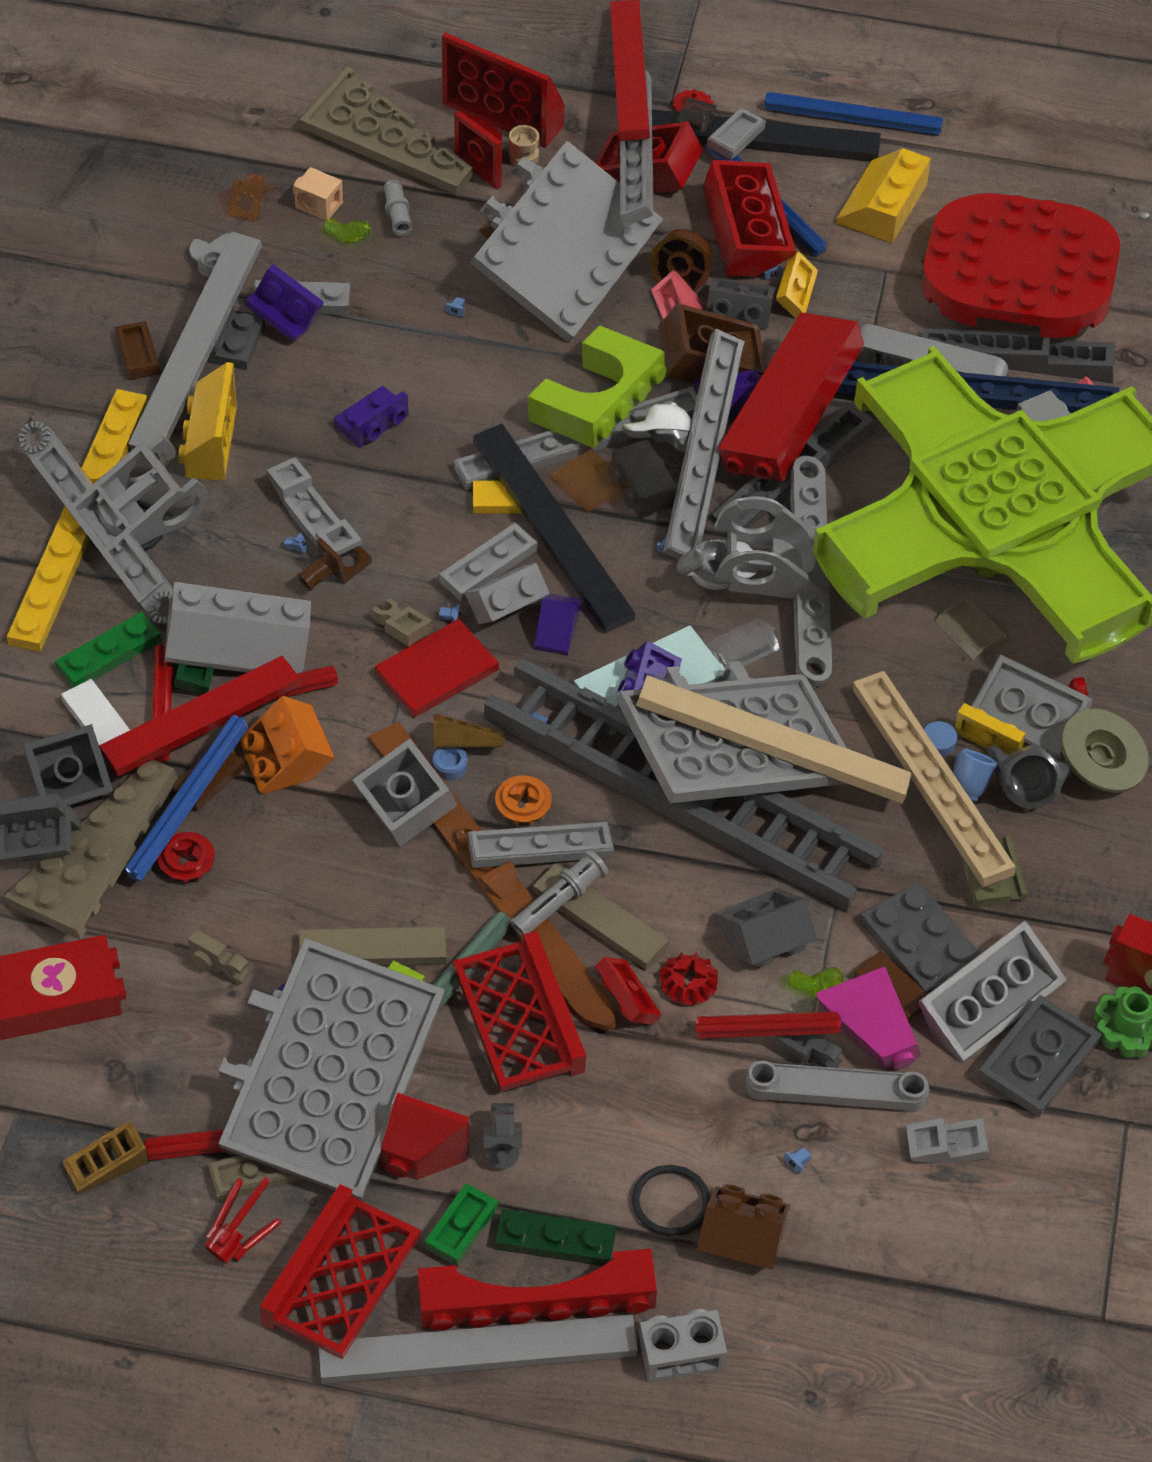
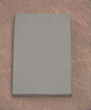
(1030, 703)

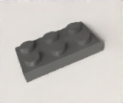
(919, 936)
(1039, 1056)

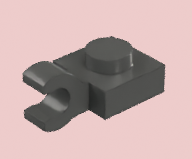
(811, 1045)

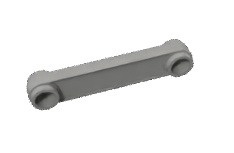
(837, 1086)

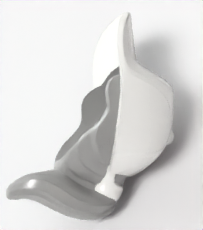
(663, 424)
(705, 560)

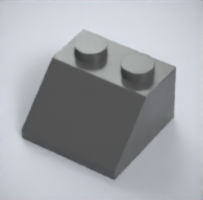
(69, 765)
(767, 926)

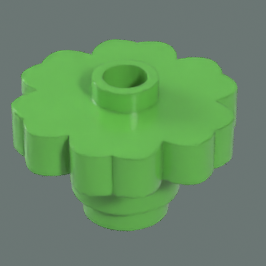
(1126, 1021)

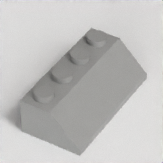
(235, 628)

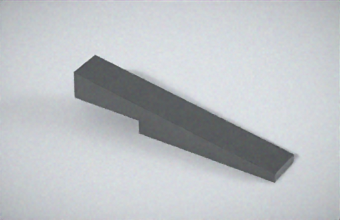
(1035, 354)
(827, 444)

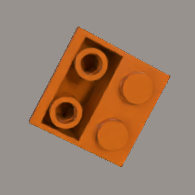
(285, 746)

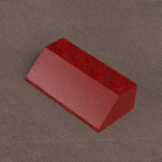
(747, 217)

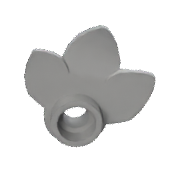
(207, 254)

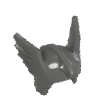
(1029, 775)

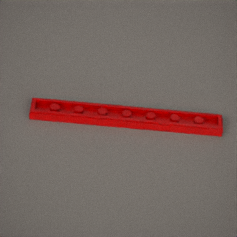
(629, 70)

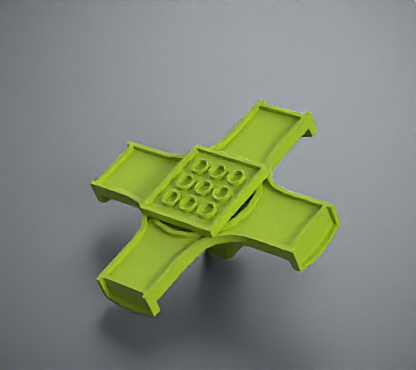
(1000, 500)

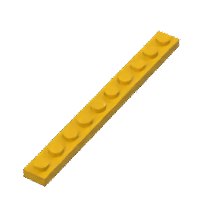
(68, 538)

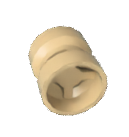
(523, 143)

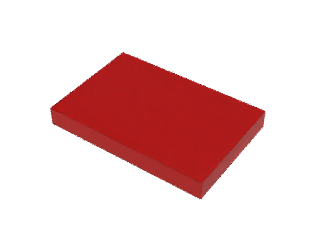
(436, 668)

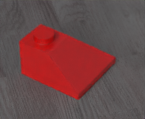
(479, 147)
(423, 1139)

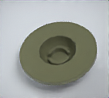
(1104, 750)

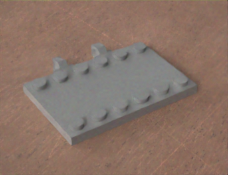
(561, 240)
(706, 766)
(329, 1067)

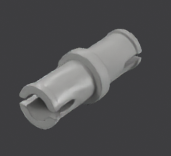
(397, 208)

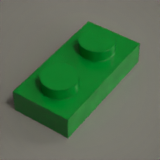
(461, 1224)

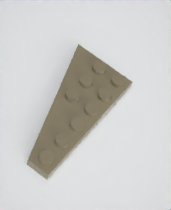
(377, 128)
(69, 887)

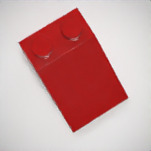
(673, 155)

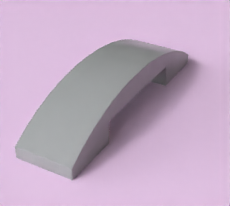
(309, 509)

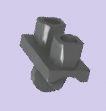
(502, 1136)

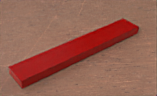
(199, 716)

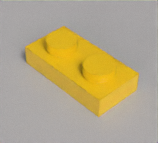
(796, 284)
(988, 731)

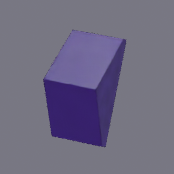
(557, 623)

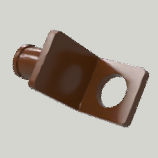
(331, 563)

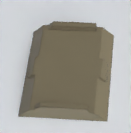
(970, 628)

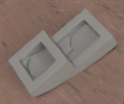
(954, 1142)

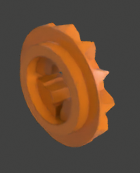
(514, 789)

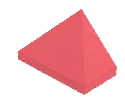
(673, 291)

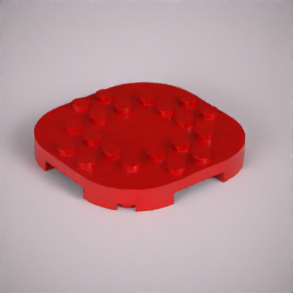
(1021, 263)

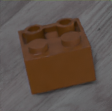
(743, 1226)

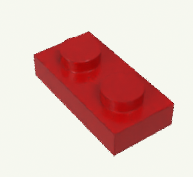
(628, 990)

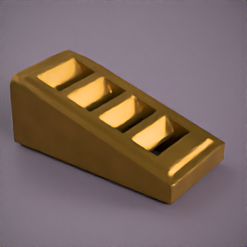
(459, 733)
(100, 1148)

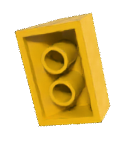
(886, 194)
(210, 425)

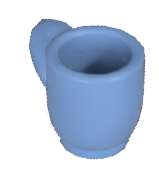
(974, 772)

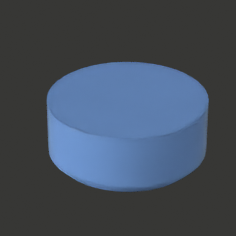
(942, 736)
(450, 762)

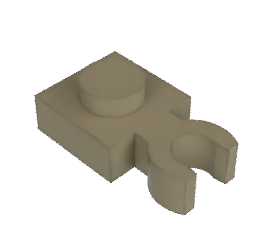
(405, 624)
(213, 955)

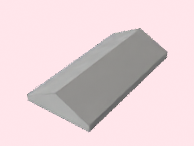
(990, 992)

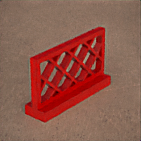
(551, 1011)
(308, 1261)

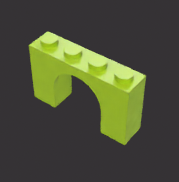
(594, 415)

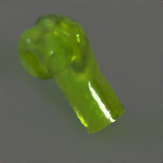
(348, 232)
(812, 984)

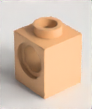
(318, 194)

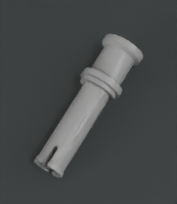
(571, 883)

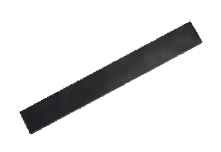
(796, 138)
(554, 528)

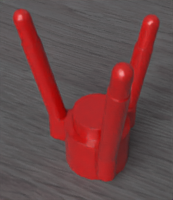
(225, 1240)

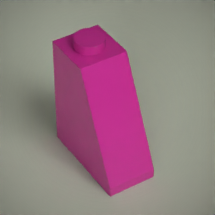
(873, 1018)

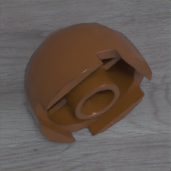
(684, 253)

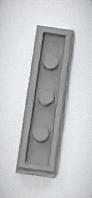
(539, 844)

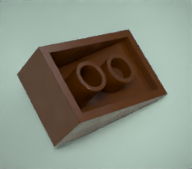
(687, 335)

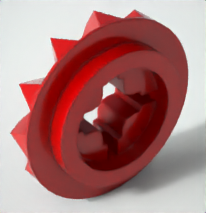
(182, 845)
(701, 986)

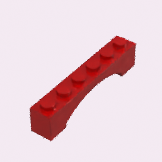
(457, 1300)

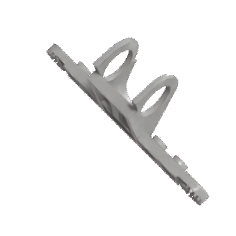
(111, 511)
(792, 564)

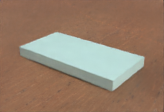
(697, 666)

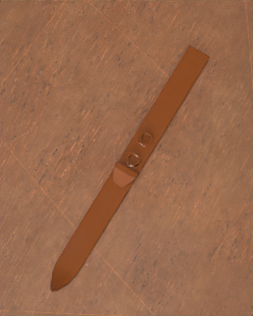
(511, 897)

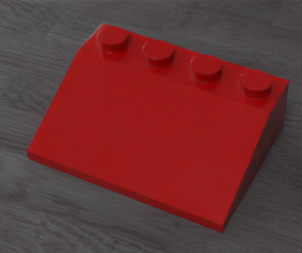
(499, 90)

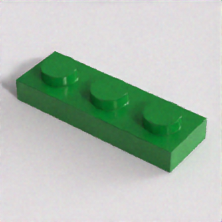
(108, 650)

